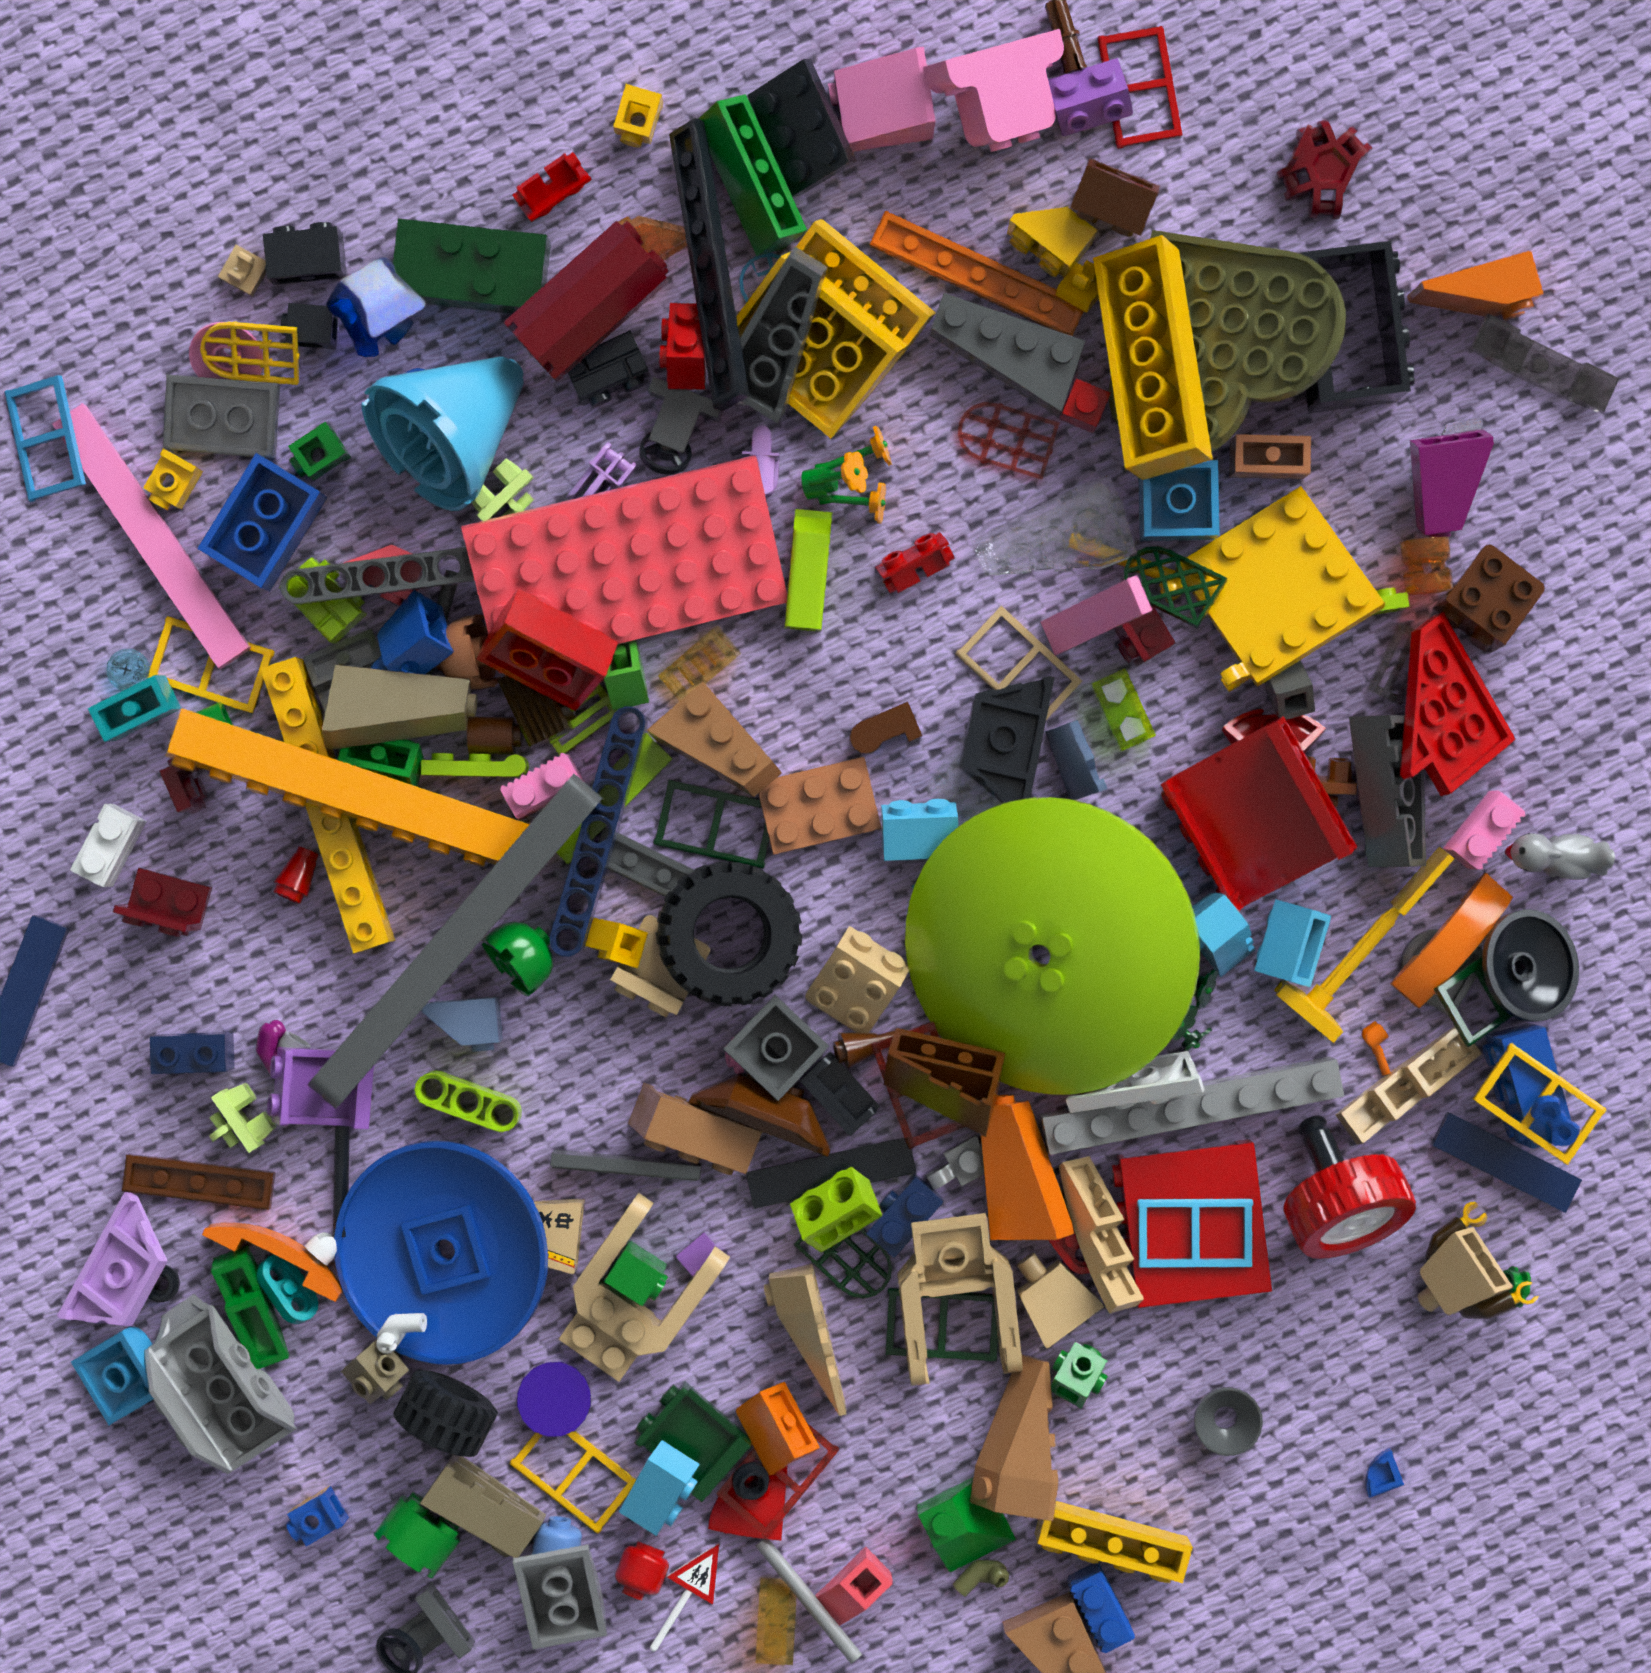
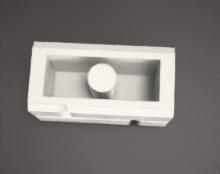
(108, 845)

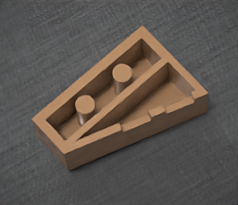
(712, 738)
(693, 1131)
(1055, 1637)

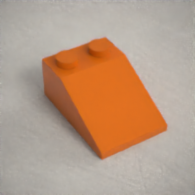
(1492, 288)

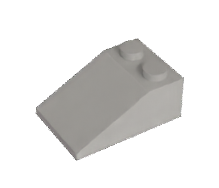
(561, 1596)

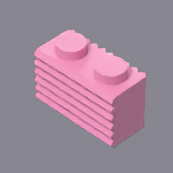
(538, 787)
(1484, 830)

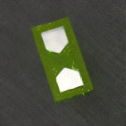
(1123, 709)

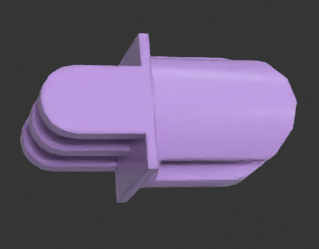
(767, 461)
(603, 478)

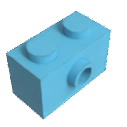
(916, 829)
(1292, 943)
(659, 1488)

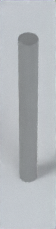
(808, 1600)

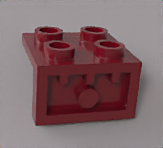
(1143, 638)
(184, 789)
(165, 901)

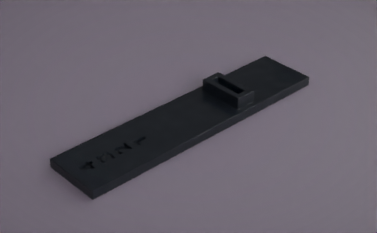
(792, 1179)

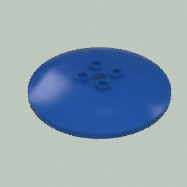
(394, 1257)

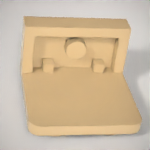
(652, 978)
(857, 981)

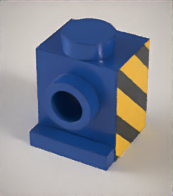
(325, 1508)

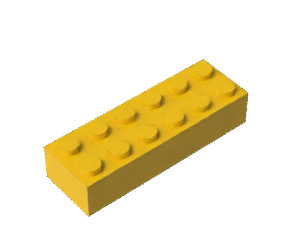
(1152, 358)

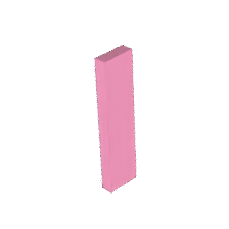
(1096, 615)

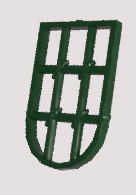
(852, 1273)

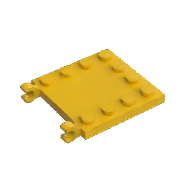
(1284, 589)

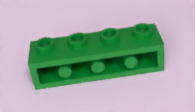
(751, 175)

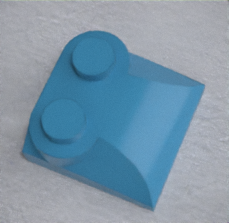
(117, 1373)

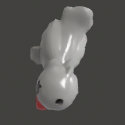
(1562, 856)

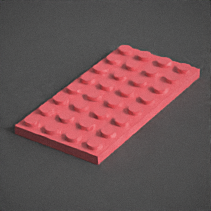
(638, 553)

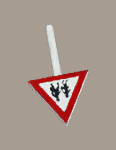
(696, 1577)

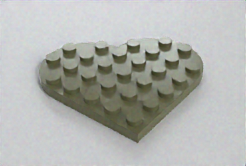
(1259, 325)

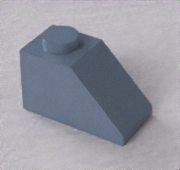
(469, 1020)

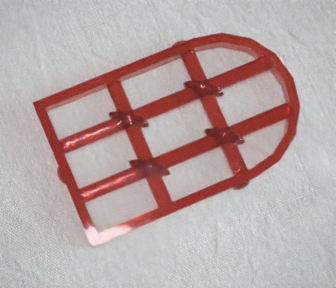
(1022, 433)

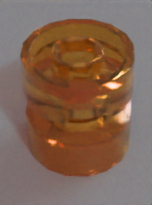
(1426, 552)

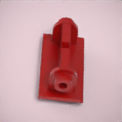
(539, 197)
(901, 566)

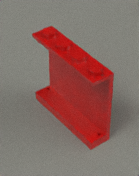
(1257, 814)
(1194, 1174)

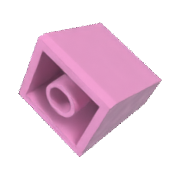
(884, 101)

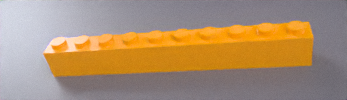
(341, 789)

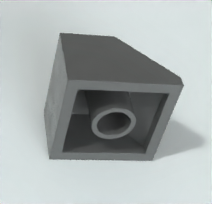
(776, 1047)

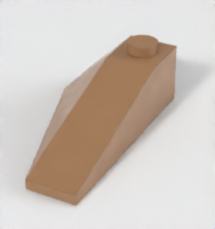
(1015, 1460)

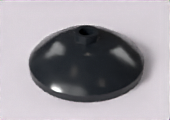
(1543, 960)

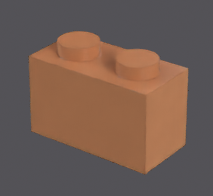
(1270, 456)

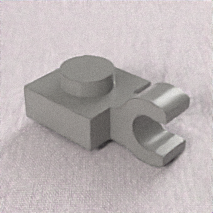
(964, 1163)

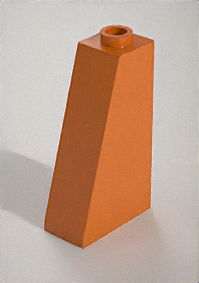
(1019, 1177)

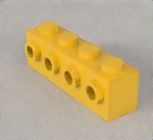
(1116, 1542)

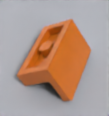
(776, 1428)

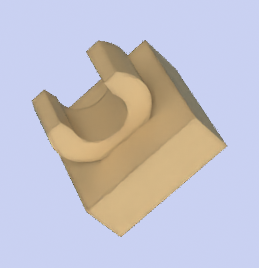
(243, 270)

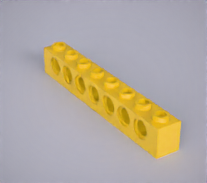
(337, 839)

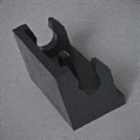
(840, 1093)

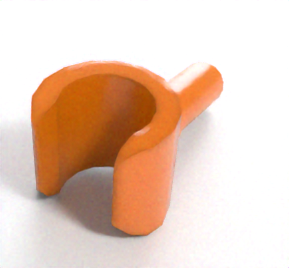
(1373, 1036)

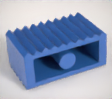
(1100, 1607)

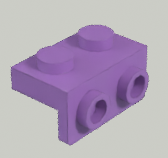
(1090, 97)

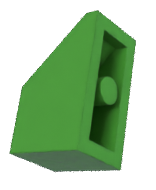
(626, 677)

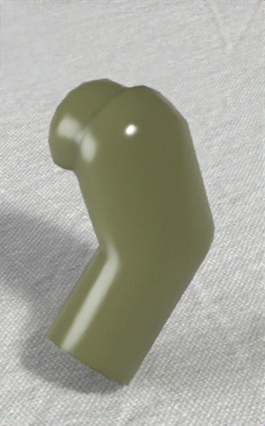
(981, 1572)

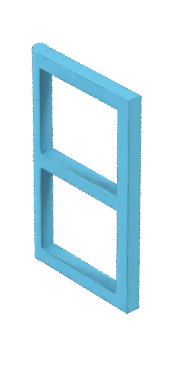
(1195, 1260)

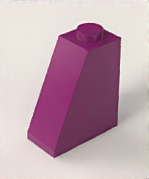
(1447, 478)

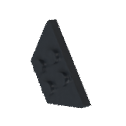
(1006, 738)

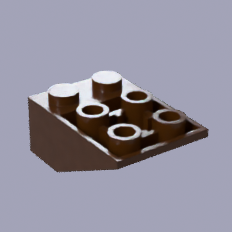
(1114, 198)

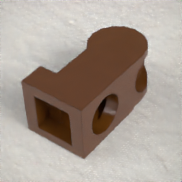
(871, 733)

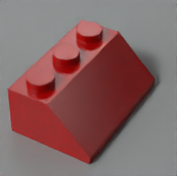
(547, 650)

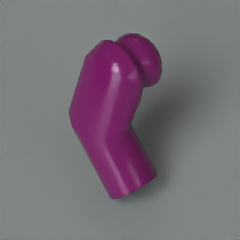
(268, 1040)

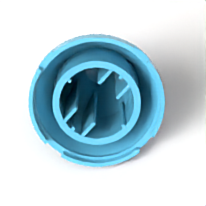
(444, 424)

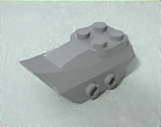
(212, 1390)

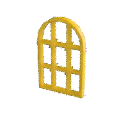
(265, 344)

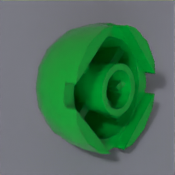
(520, 954)

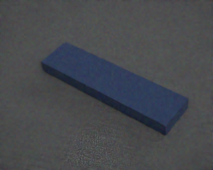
(27, 984)
(1506, 1162)

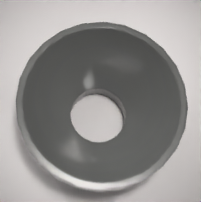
(1241, 1434)

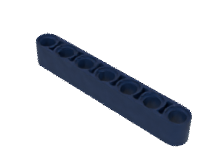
(585, 845)

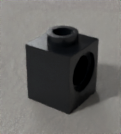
(314, 325)

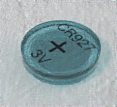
(127, 668)

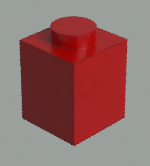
(1084, 406)

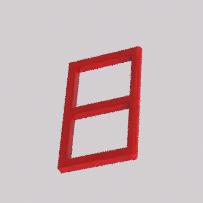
(1166, 82)

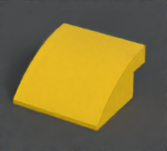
(855, 333)

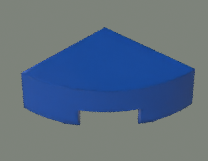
(1383, 1474)

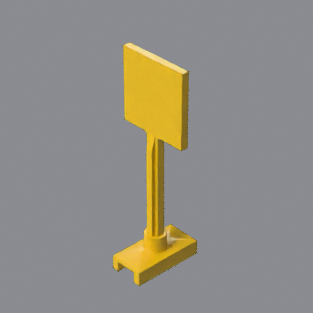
(1312, 1005)

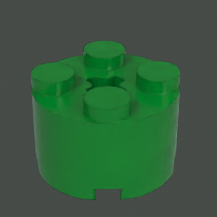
(418, 1535)

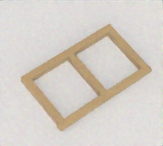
(1038, 647)

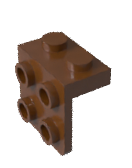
(1490, 599)

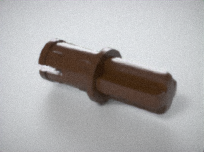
(1060, 18)

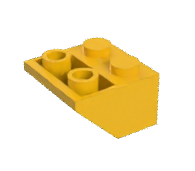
(1053, 237)

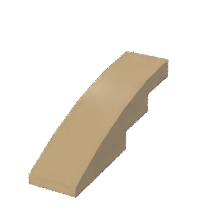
(1407, 1085)
(1095, 1226)

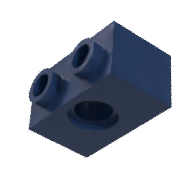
(192, 1052)

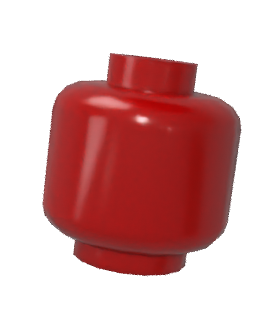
(641, 1570)

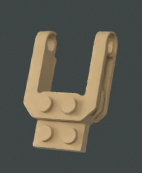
(949, 1260)
(612, 1327)

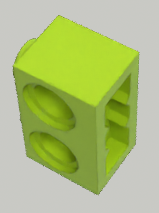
(835, 1209)

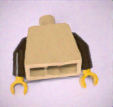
(1465, 1274)

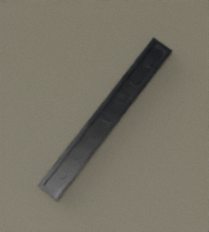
(709, 265)

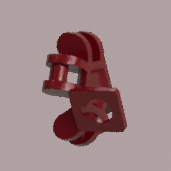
(1326, 166)

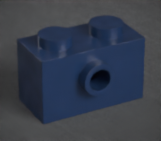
(912, 1203)

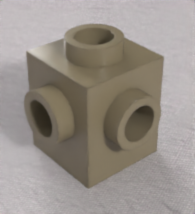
(375, 1373)

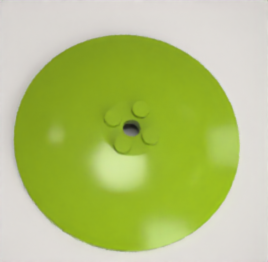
(1102, 908)

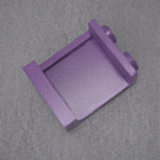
(298, 1104)

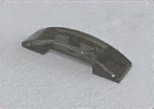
(1542, 366)

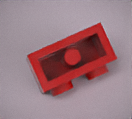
(684, 348)

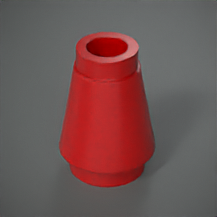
(296, 876)

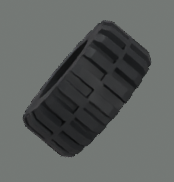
(774, 957)

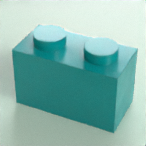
(134, 708)

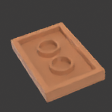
(819, 805)

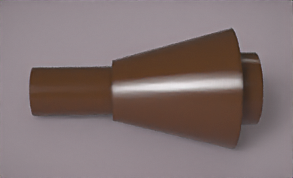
(856, 1047)

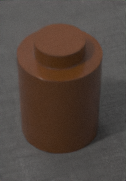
(493, 735)

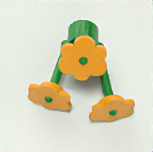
(824, 480)

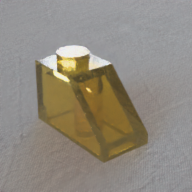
(775, 1623)

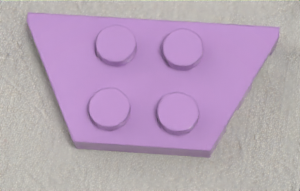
(118, 1269)

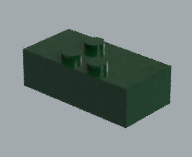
(471, 264)

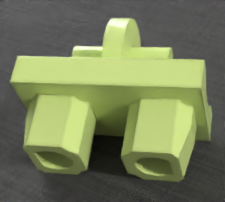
(515, 481)
(249, 1132)

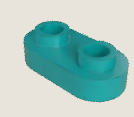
(287, 1289)

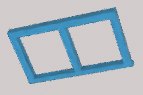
(67, 432)

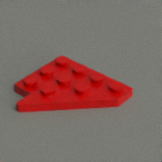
(1449, 713)

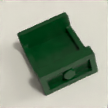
(696, 1430)

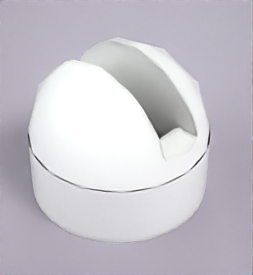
(322, 1247)

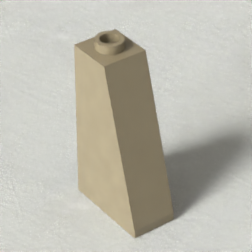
(393, 705)

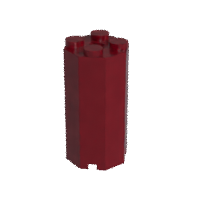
(588, 299)

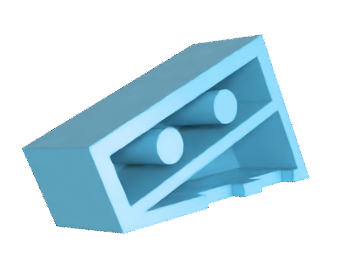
(1222, 932)

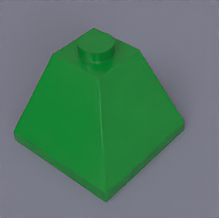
(962, 1529)

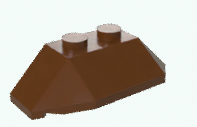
(750, 1104)

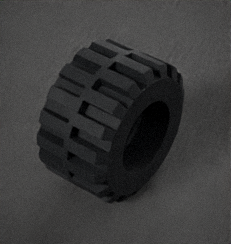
(445, 1413)

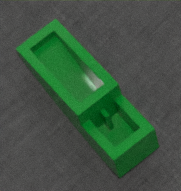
(249, 1307)

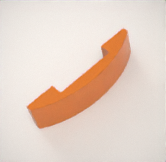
(1453, 942)
(319, 1276)

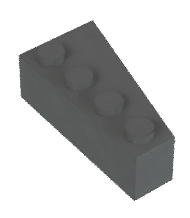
(778, 333)
(1013, 350)
(1389, 805)

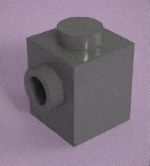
(1291, 692)

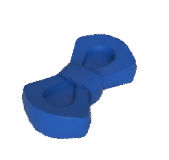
(1563, 1130)

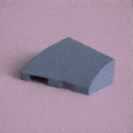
(1075, 761)

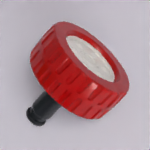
(1347, 1200)

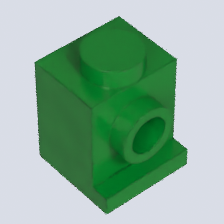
(319, 438)

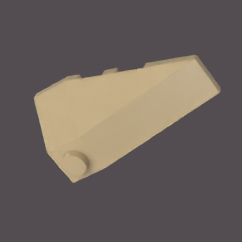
(802, 1314)

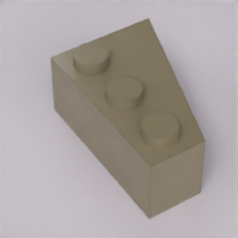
(483, 1507)

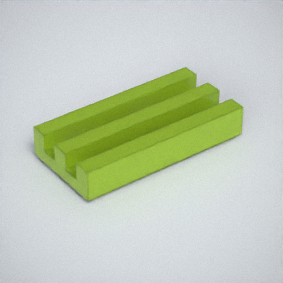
(605, 701)

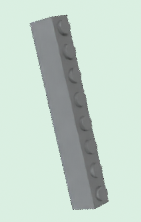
(1220, 1101)

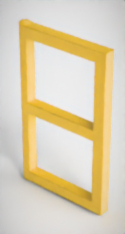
(202, 689)
(1555, 1080)
(556, 1494)

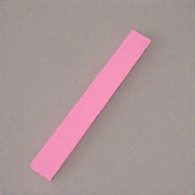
(155, 540)

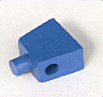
(414, 637)

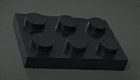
(801, 127)

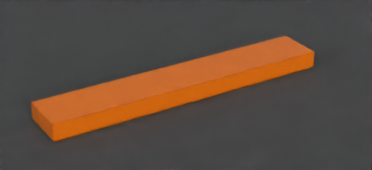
(975, 273)

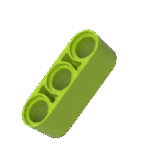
(450, 1101)

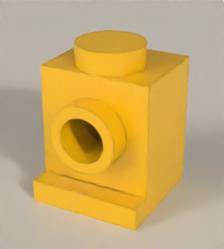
(634, 103)
(184, 476)
(616, 942)

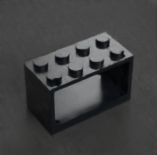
(1393, 335)

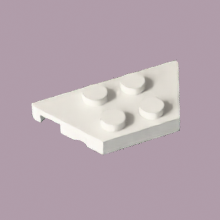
(1156, 1082)

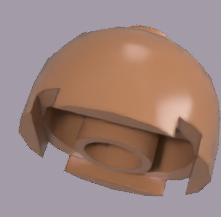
(466, 639)

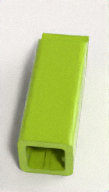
(808, 570)

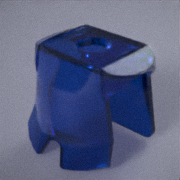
(374, 306)

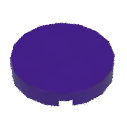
(554, 1399)

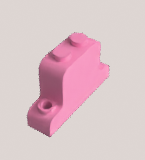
(1001, 89)

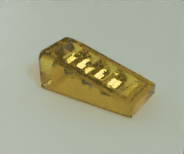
(721, 641)

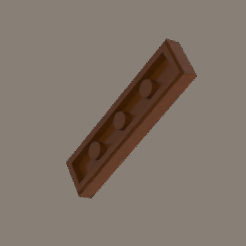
(198, 1181)

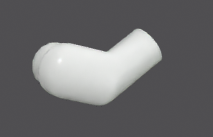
(396, 1328)

